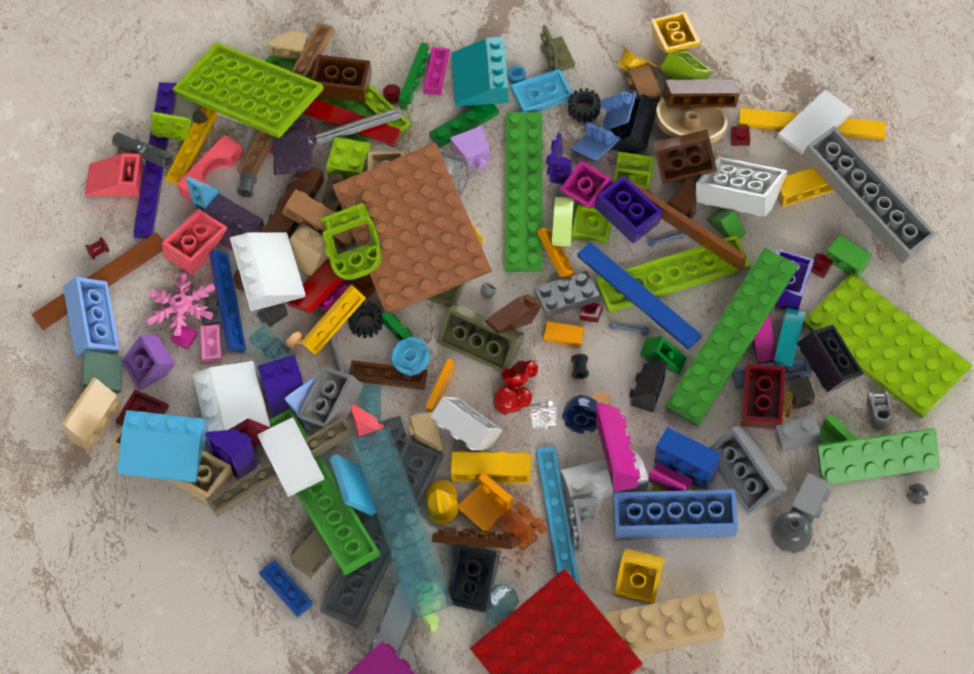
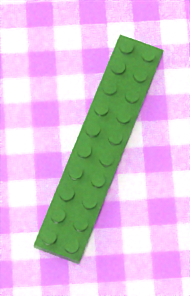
(523, 192)
(731, 337)
(332, 518)

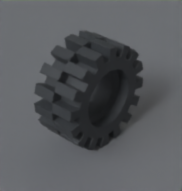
(584, 96)
(366, 329)

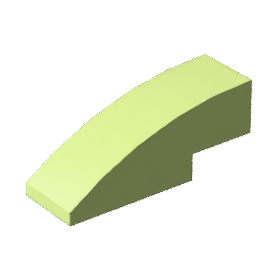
(562, 221)

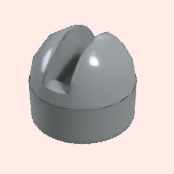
(488, 290)

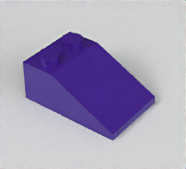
(794, 291)
(280, 380)

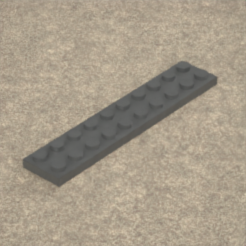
(354, 592)

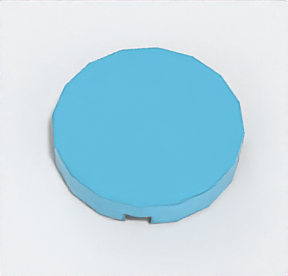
(410, 356)

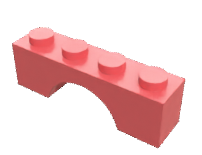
(223, 154)

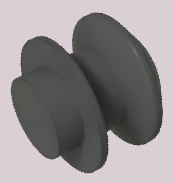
(916, 494)

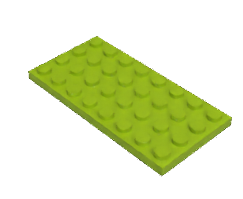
(248, 89)
(890, 345)

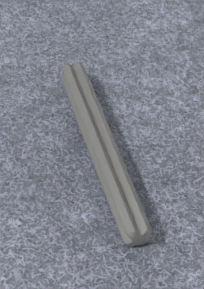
(359, 125)

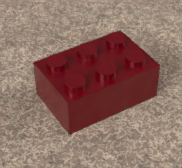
(762, 396)

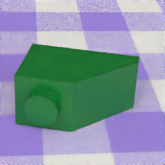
(660, 349)

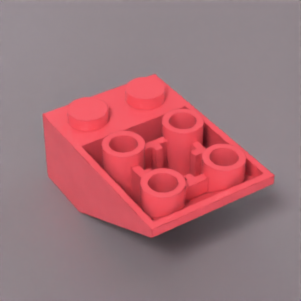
(116, 176)

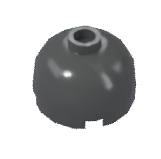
(792, 532)

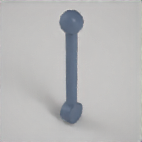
(651, 242)
(644, 330)

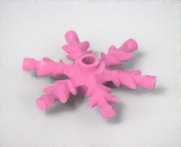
(180, 304)

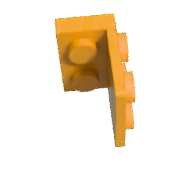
(486, 503)

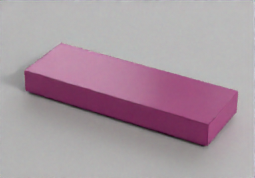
(436, 71)

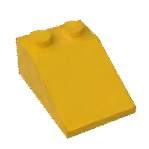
(674, 33)

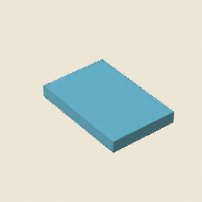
(541, 91)
(352, 485)

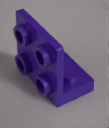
(558, 167)

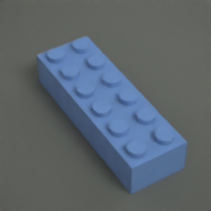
(675, 514)

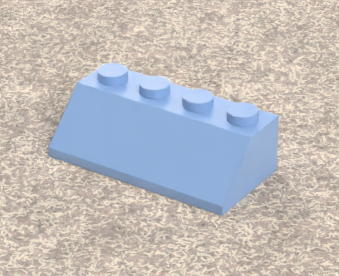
(90, 316)

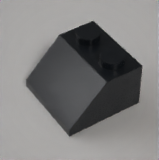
(648, 385)

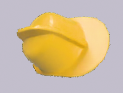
(629, 60)
(442, 502)

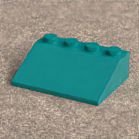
(480, 73)

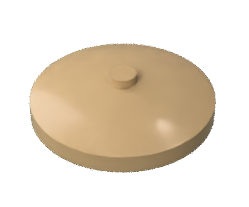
(690, 120)

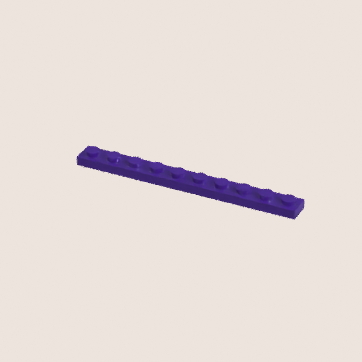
(153, 173)

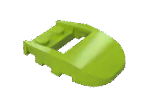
(359, 260)

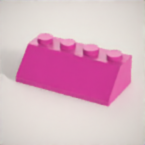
(616, 447)

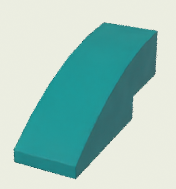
(789, 337)

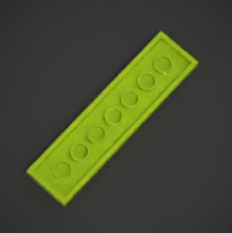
(673, 274)

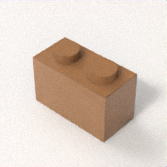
(643, 82)

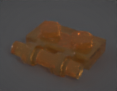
(512, 523)

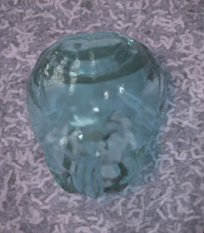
(502, 602)

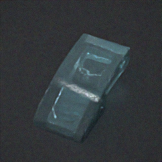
(269, 344)

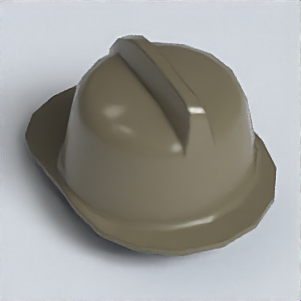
(330, 198)

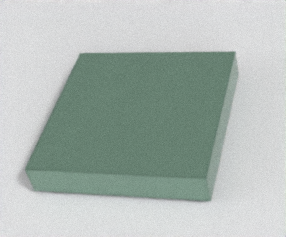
(104, 367)

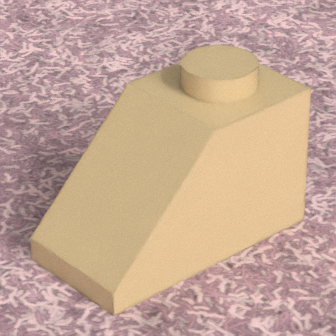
(288, 45)
(426, 431)

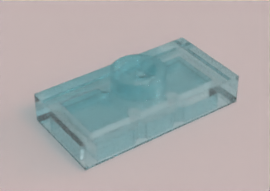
(372, 401)

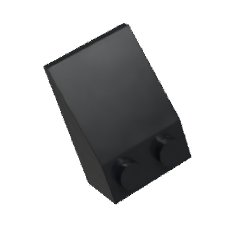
(473, 576)

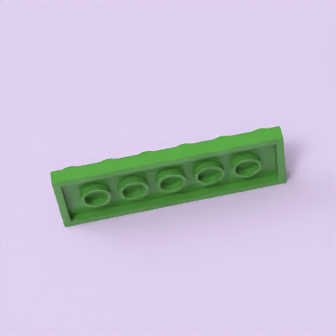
(878, 456)

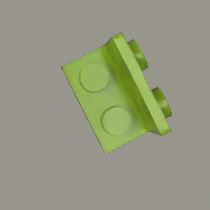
(170, 126)

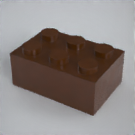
(343, 77)
(685, 156)

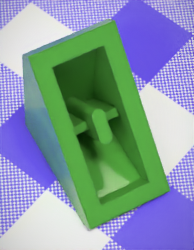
(727, 223)

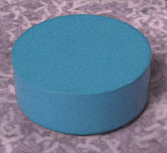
(516, 74)

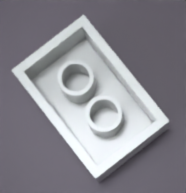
(466, 424)

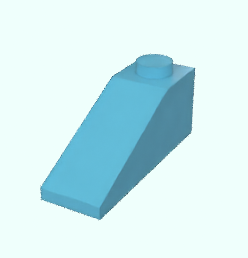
(201, 193)

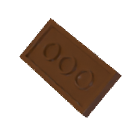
(470, 537)

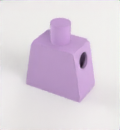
(473, 147)

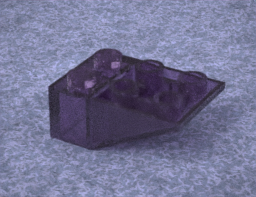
(294, 148)

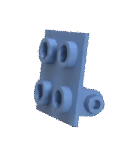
(618, 109)
(595, 143)

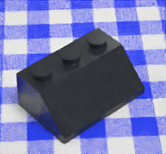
(636, 133)
(829, 358)

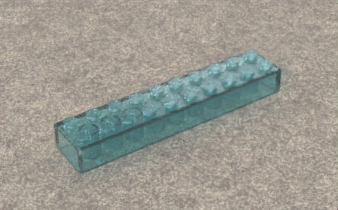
(402, 523)

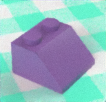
(147, 361)

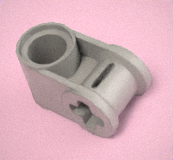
(879, 406)

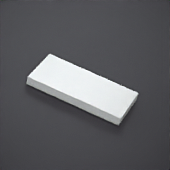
(814, 121)
(290, 457)

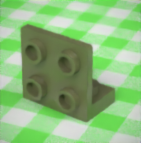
(556, 51)

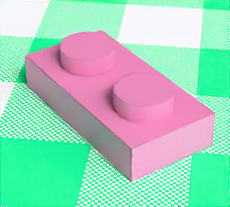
(211, 343)

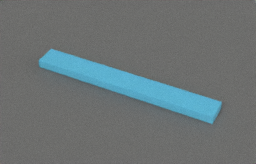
(556, 511)

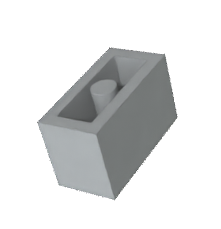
(798, 433)
(810, 497)

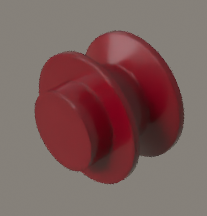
(391, 93)

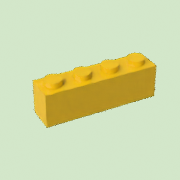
(802, 186)
(499, 466)

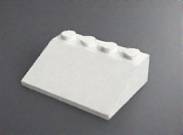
(741, 186)
(267, 269)
(230, 395)

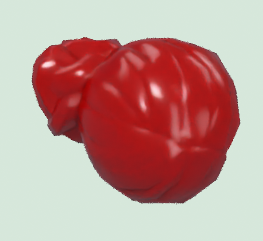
(520, 373)
(509, 399)

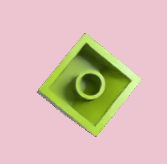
(684, 66)

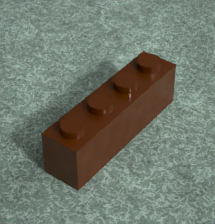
(701, 93)

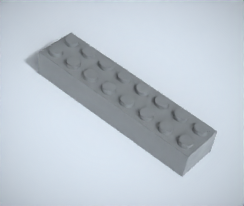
(868, 194)

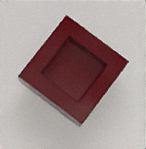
(740, 136)
(591, 312)

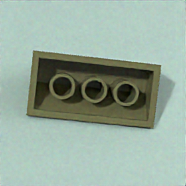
(471, 336)

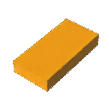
(563, 334)

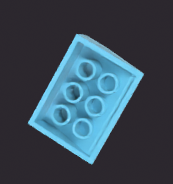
(161, 446)

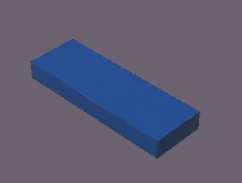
(286, 588)

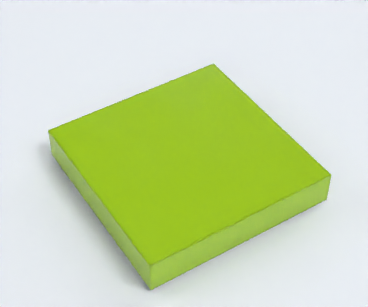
(590, 225)

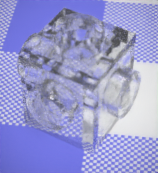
(543, 414)

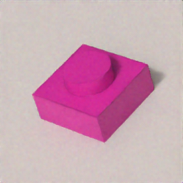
(186, 339)

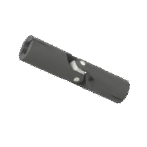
(147, 151)

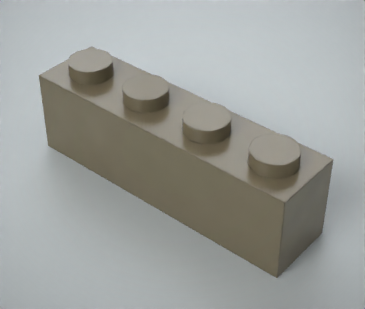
(313, 552)

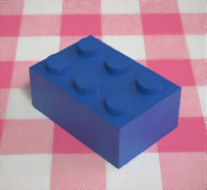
(687, 457)

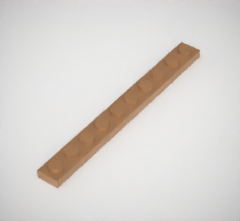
(304, 66)

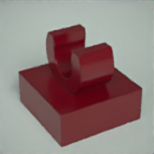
(821, 265)

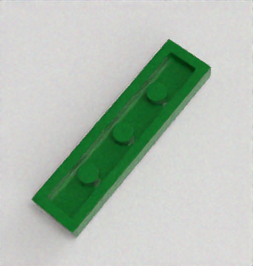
(412, 81)
(464, 122)

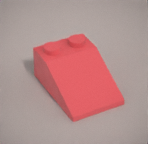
(192, 241)

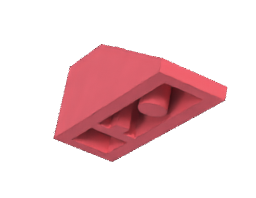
(363, 421)

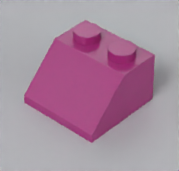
(585, 184)

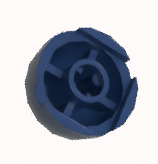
(580, 414)

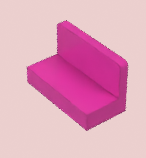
(669, 479)

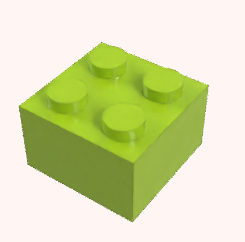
(348, 158)

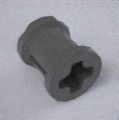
(246, 186)

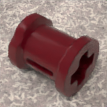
(90, 248)

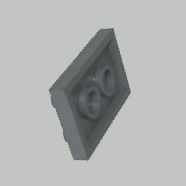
(566, 294)

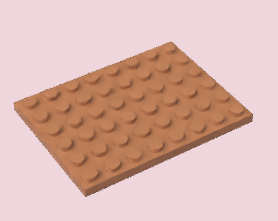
(419, 226)

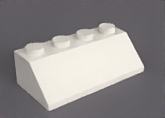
(594, 480)

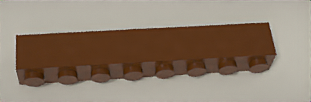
(308, 182)

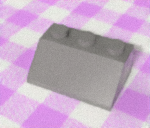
(329, 398)

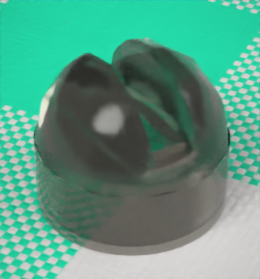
(199, 117)

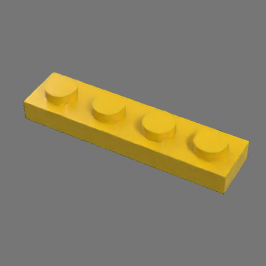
(333, 320)

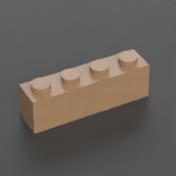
(308, 211)

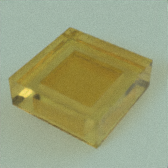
(787, 405)

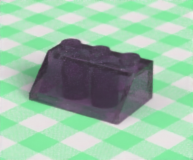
(234, 217)

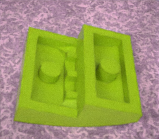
(635, 168)

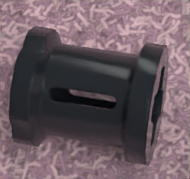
(579, 366)

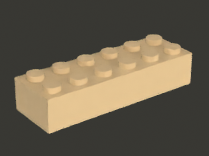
(211, 478)
(669, 623)

